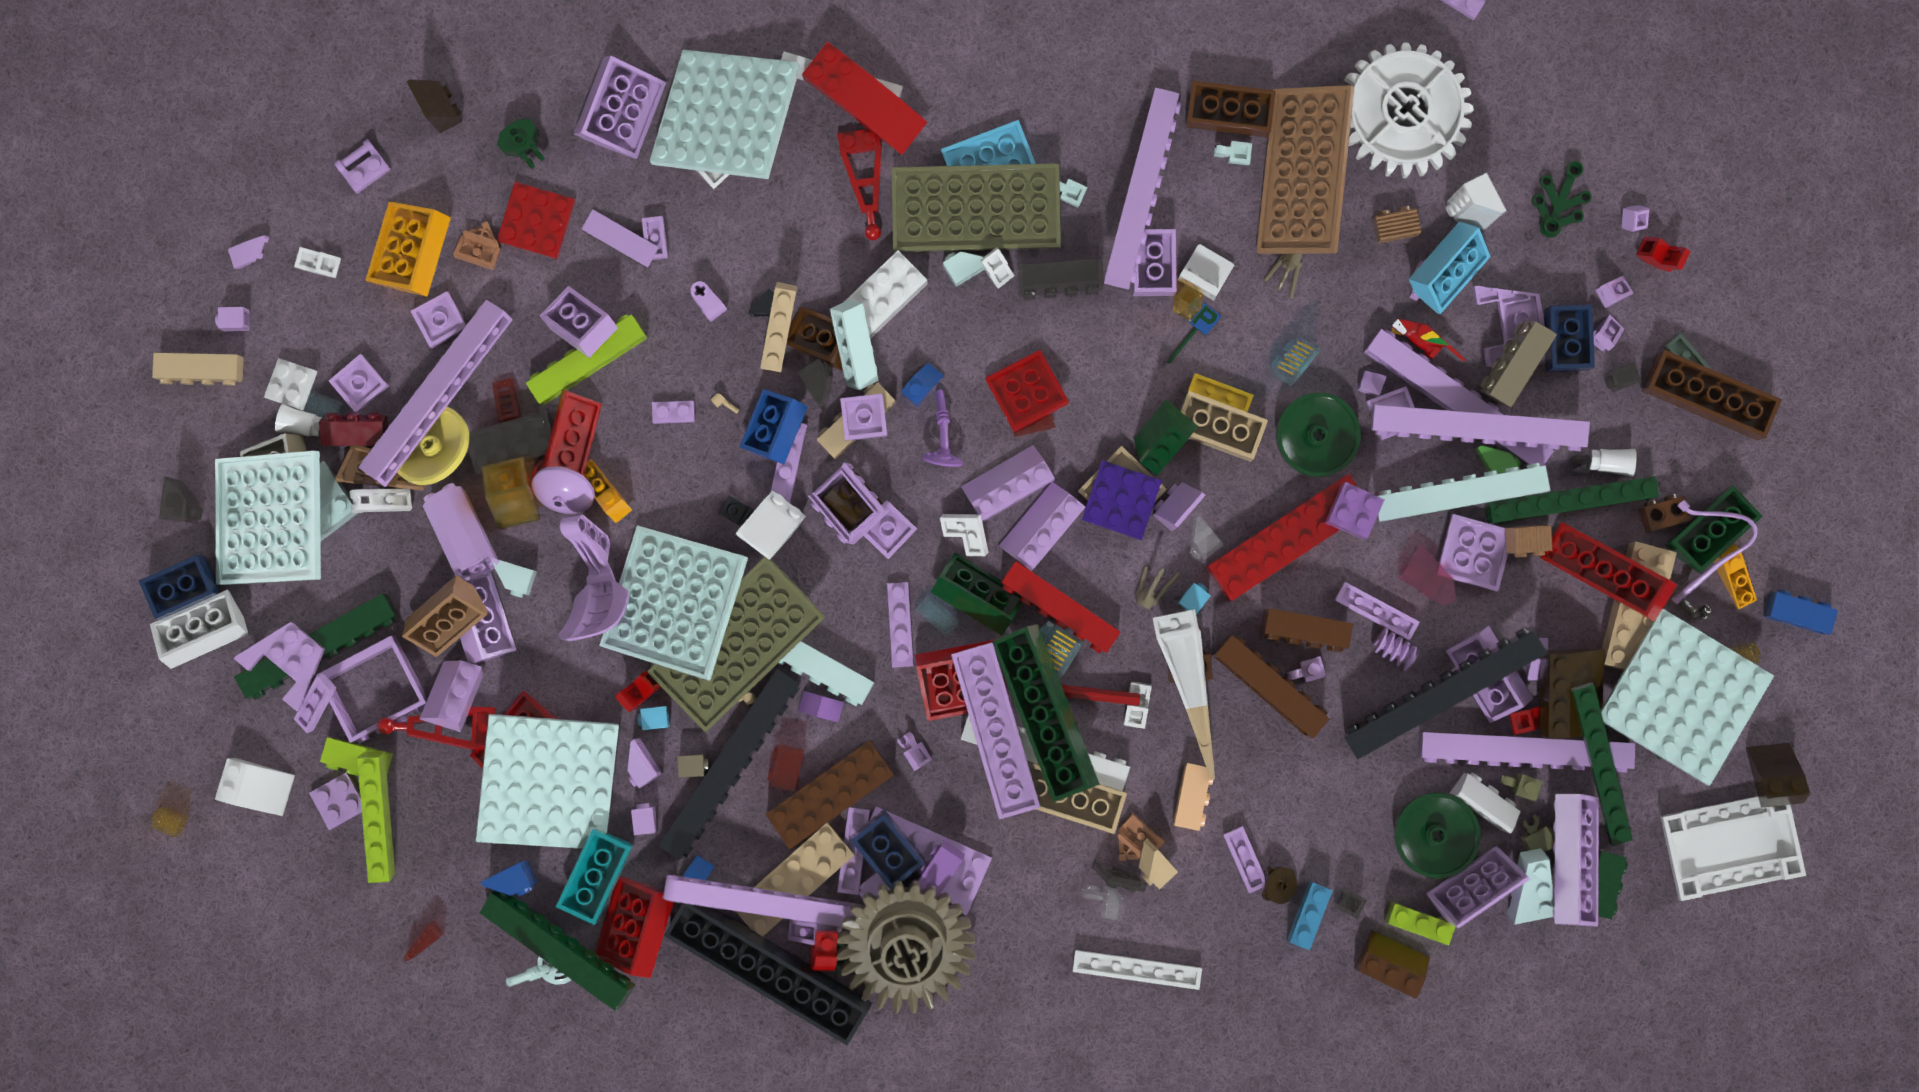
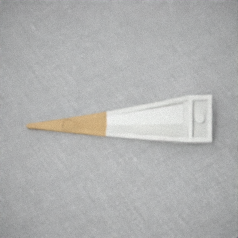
(1182, 649)

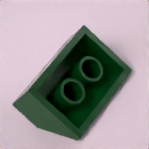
(1163, 437)

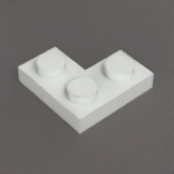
(969, 528)

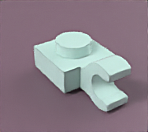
(1237, 152)
(1072, 192)

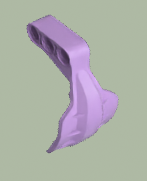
(603, 599)

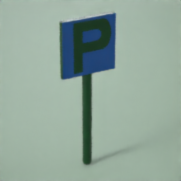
(1203, 321)

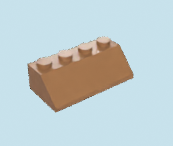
(445, 617)

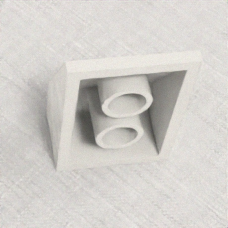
(771, 525)
(254, 786)

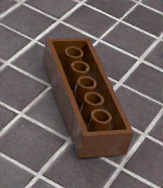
(1711, 395)
(1271, 687)
(829, 794)

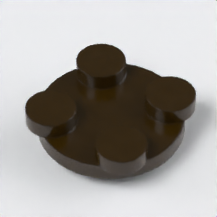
(1279, 885)

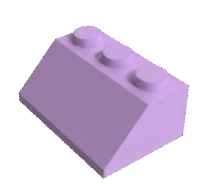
(452, 694)

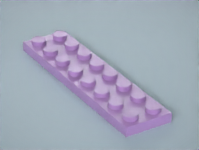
(995, 730)

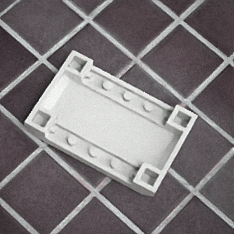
(1731, 847)

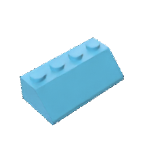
(1450, 266)

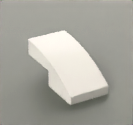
(317, 262)
(997, 268)
(1136, 715)

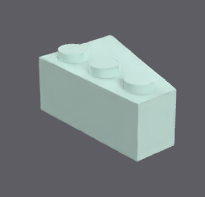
(1535, 897)

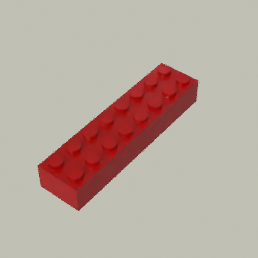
(1276, 544)

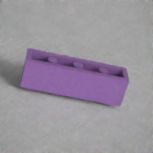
(940, 868)

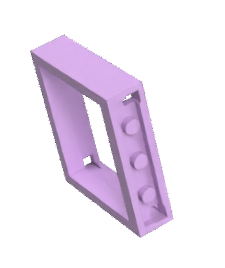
(359, 658)

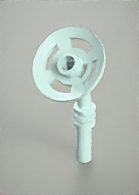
(537, 972)

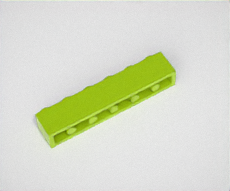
(577, 366)
(376, 816)

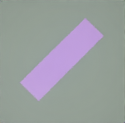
(620, 238)

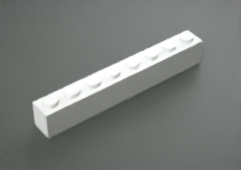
(1108, 772)

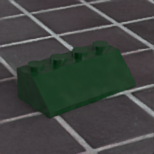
(1709, 536)
(976, 594)

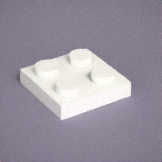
(290, 384)

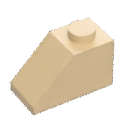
(1155, 866)

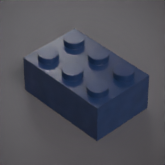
(1574, 339)
(179, 586)
(887, 849)

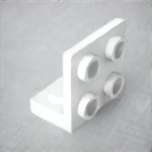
(1206, 272)

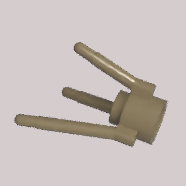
(1290, 262)
(1146, 597)

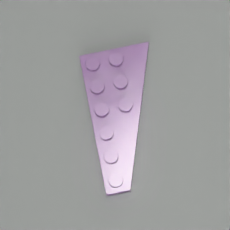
(969, 874)

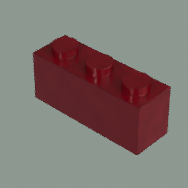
(352, 429)

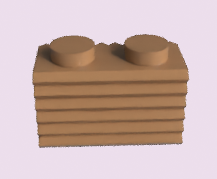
(1396, 225)
(1528, 539)

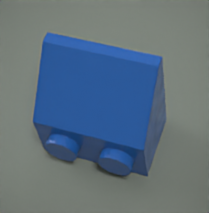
(513, 880)

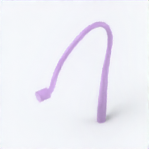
(1705, 574)

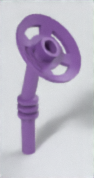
(943, 454)

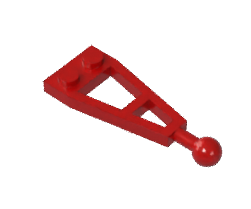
(860, 142)
(478, 734)

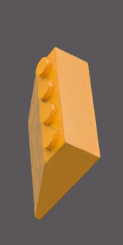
(408, 248)

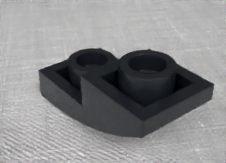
(735, 511)

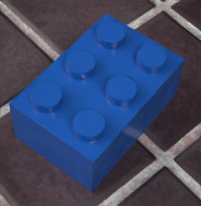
(773, 426)

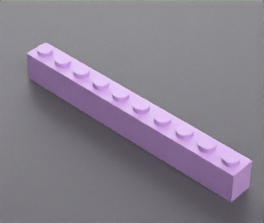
(1142, 188)
(1442, 389)
(435, 393)
(1480, 426)
(1517, 751)

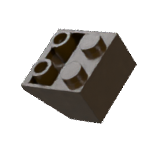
(848, 505)

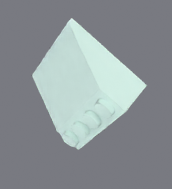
(334, 502)

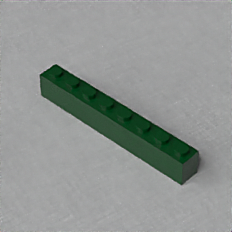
(1571, 500)
(332, 637)
(558, 949)

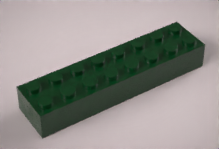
(1045, 713)

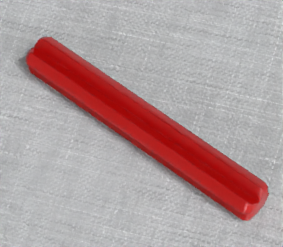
(1101, 695)

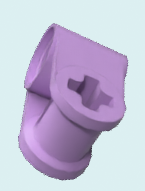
(709, 303)

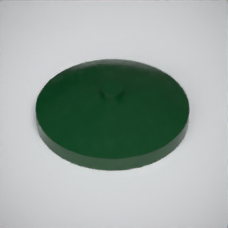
(1318, 434)
(1437, 835)

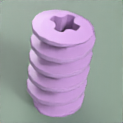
(1395, 648)

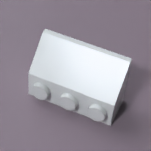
(1486, 802)

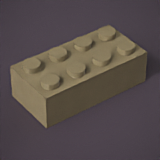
(1517, 362)

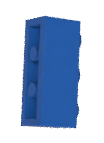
(1801, 612)

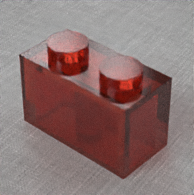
(786, 767)

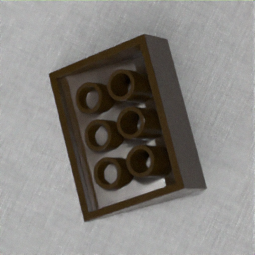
(1559, 674)

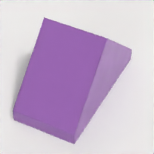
(820, 706)

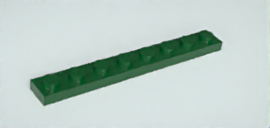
(1601, 764)

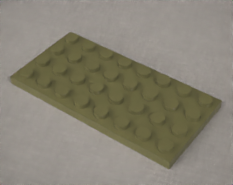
(976, 207)
(762, 629)

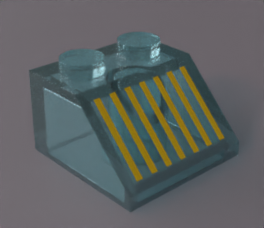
(1295, 360)
(1061, 646)

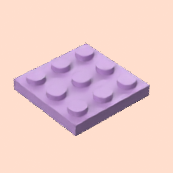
(1474, 552)

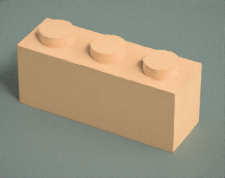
(1192, 797)

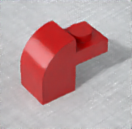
(1661, 255)
(638, 692)
(823, 951)

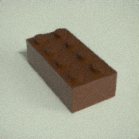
(1230, 108)
(1307, 629)

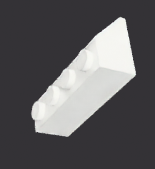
(1476, 203)
(198, 629)

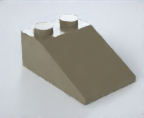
(281, 444)

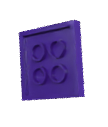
(1121, 500)

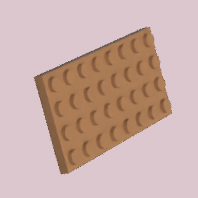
(1305, 170)

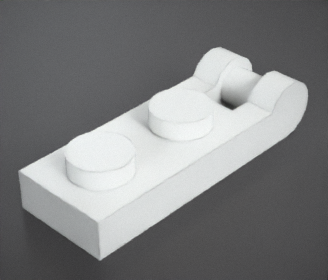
(381, 500)

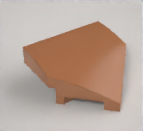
(478, 247)
(1132, 837)

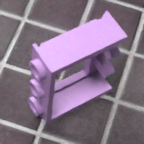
(868, 496)

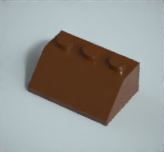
(1393, 964)

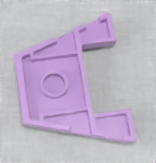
(1513, 309)
(293, 653)

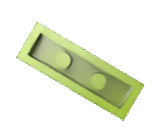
(344, 755)
(1419, 923)

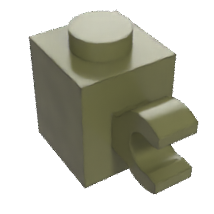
(1523, 786)
(1537, 837)

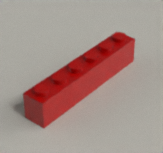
(1060, 607)

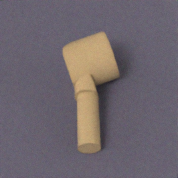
(718, 399)
(748, 698)

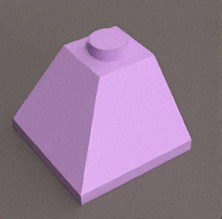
(641, 765)

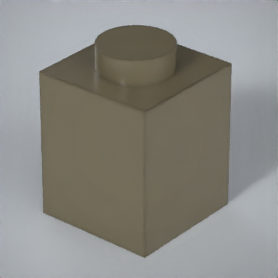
(692, 765)

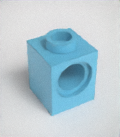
(1194, 597)
(654, 718)

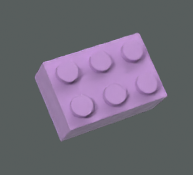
(1158, 264)
(578, 321)

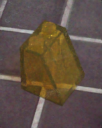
(510, 493)

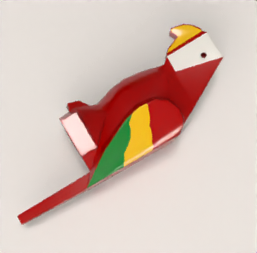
(1423, 337)

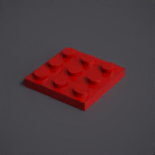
(536, 220)
(1026, 390)

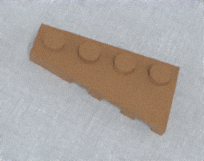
(351, 473)

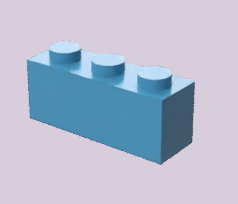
(1309, 915)

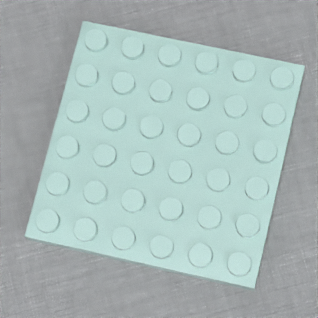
(725, 114)
(268, 518)
(676, 602)
(1685, 697)
(545, 781)

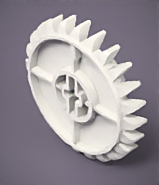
(1432, 105)

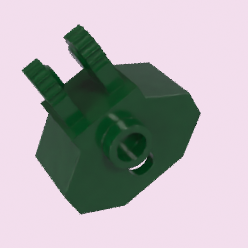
(520, 140)

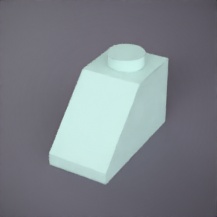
(962, 266)
(515, 578)

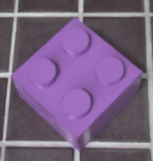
(1354, 511)

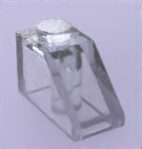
(1202, 539)

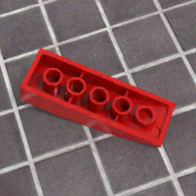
(864, 98)
(1609, 571)

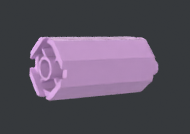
(460, 532)

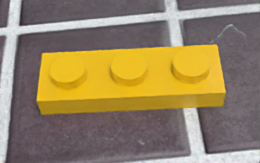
(1220, 392)

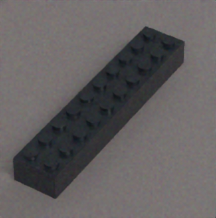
(1445, 692)
(769, 970)

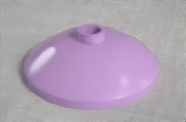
(563, 490)

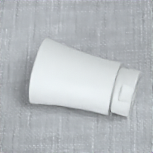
(297, 422)
(1614, 461)

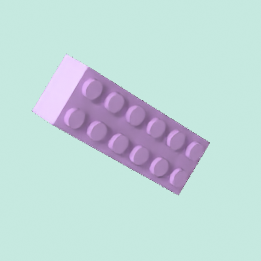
(1576, 859)

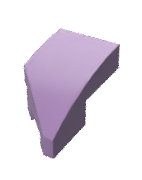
(247, 252)

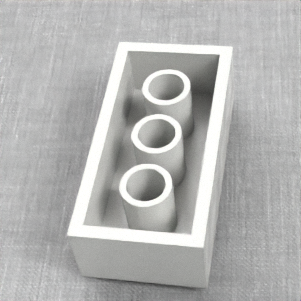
(888, 291)

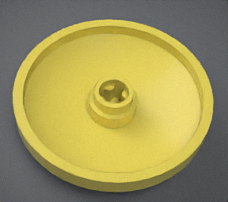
(438, 451)

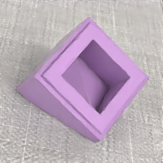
(1635, 218)
(1371, 383)

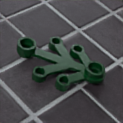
(1560, 202)

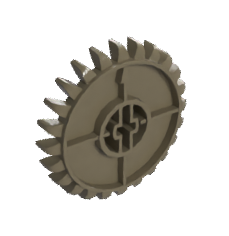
(916, 918)

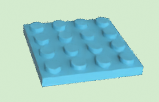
(995, 147)

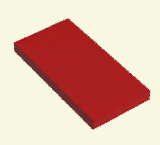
(572, 432)

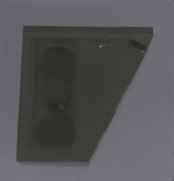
(1119, 878)

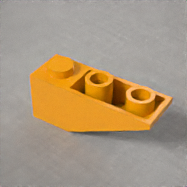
(606, 493)
(1736, 578)

